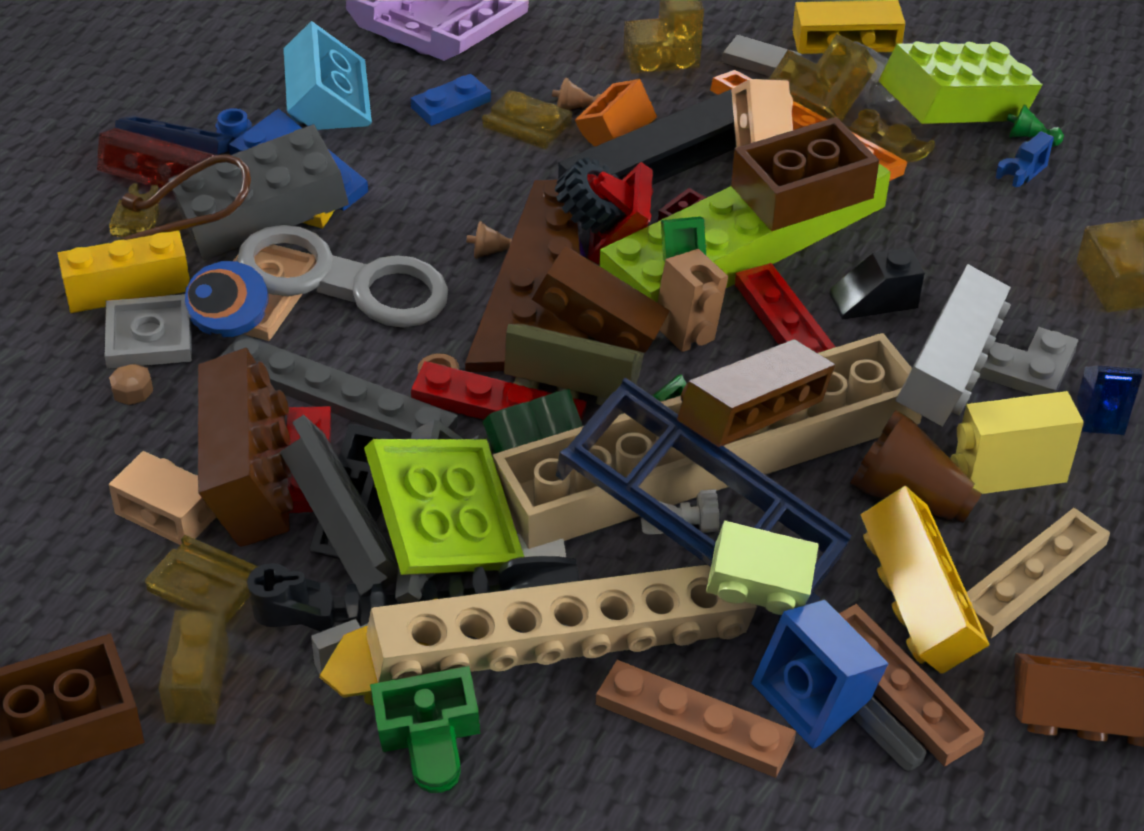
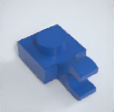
(1029, 159)

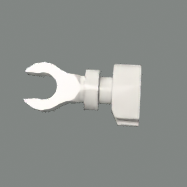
(704, 514)

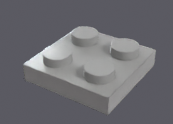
(147, 331)

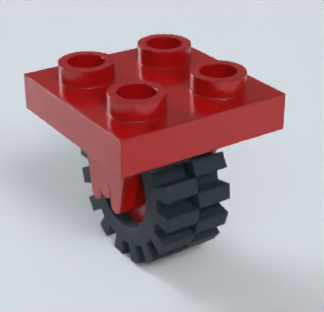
(605, 202)

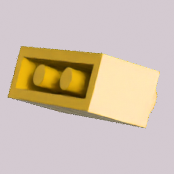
(871, 23)
(124, 270)

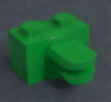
(427, 718)

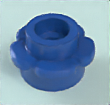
(233, 122)

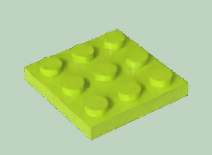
(443, 504)

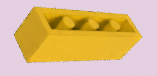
(923, 581)

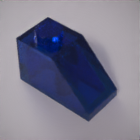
(1108, 398)

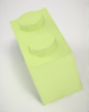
(762, 568)

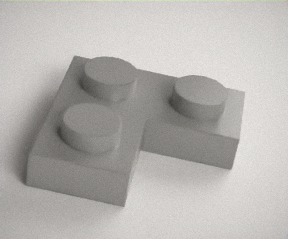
(1033, 371)

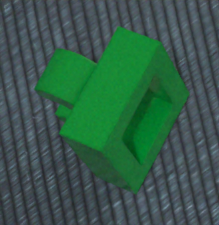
(682, 236)

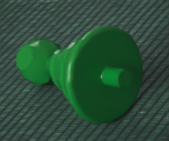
(1029, 126)

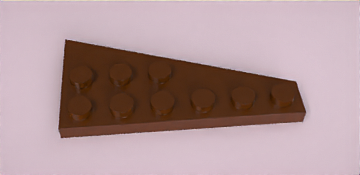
(533, 249)

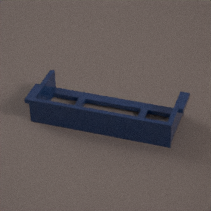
(719, 461)

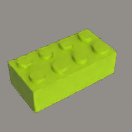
(959, 82)

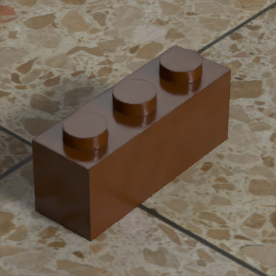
(599, 303)

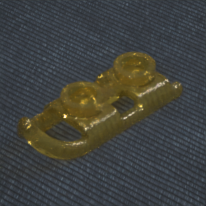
(894, 138)

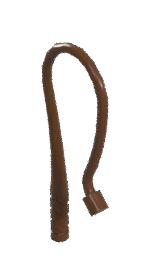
(137, 204)

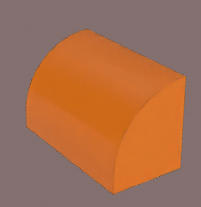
(616, 112)

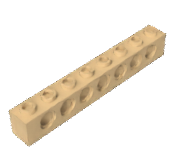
(677, 596)

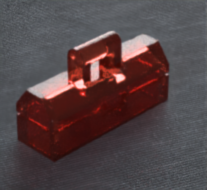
(144, 157)

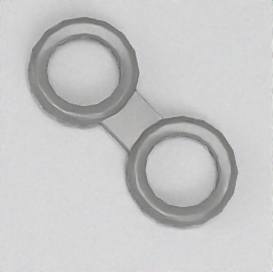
(346, 277)

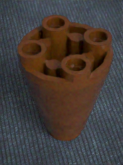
(912, 459)

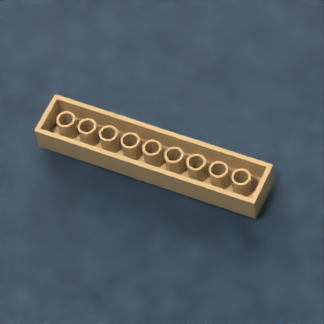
(852, 412)

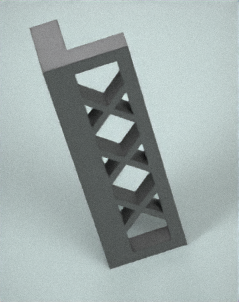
(340, 509)

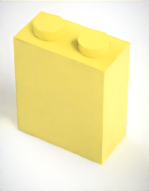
(1018, 441)

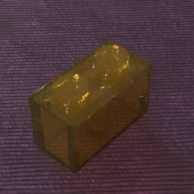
(194, 667)

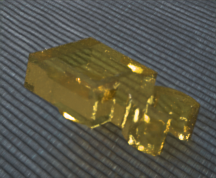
(127, 222)

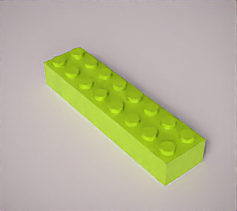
(733, 237)

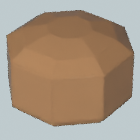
(131, 384)

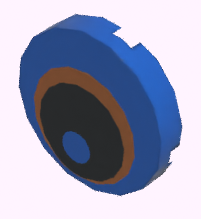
(226, 298)

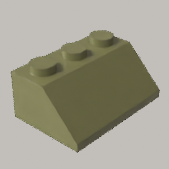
(568, 362)

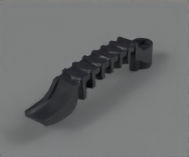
(290, 599)

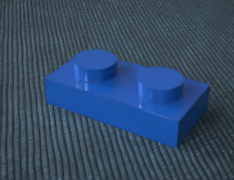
(450, 99)

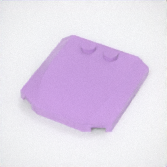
(435, 26)

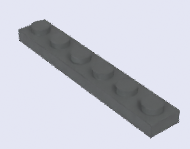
(345, 393)

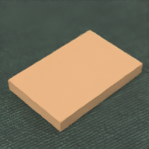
(280, 263)

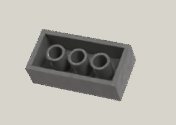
(288, 185)

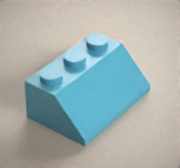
(325, 81)

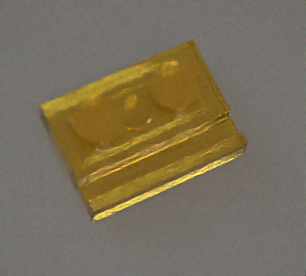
(527, 119)
(201, 578)

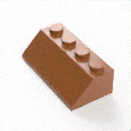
(1080, 697)

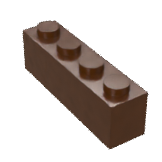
(755, 392)

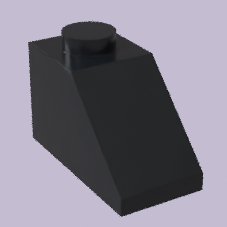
(880, 285)

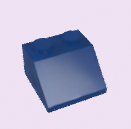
(818, 671)

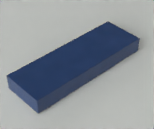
(178, 134)

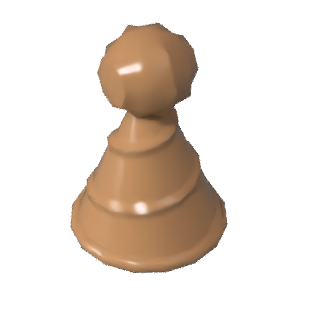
(572, 96)
(488, 241)

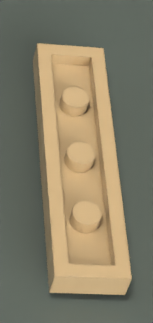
(1035, 570)

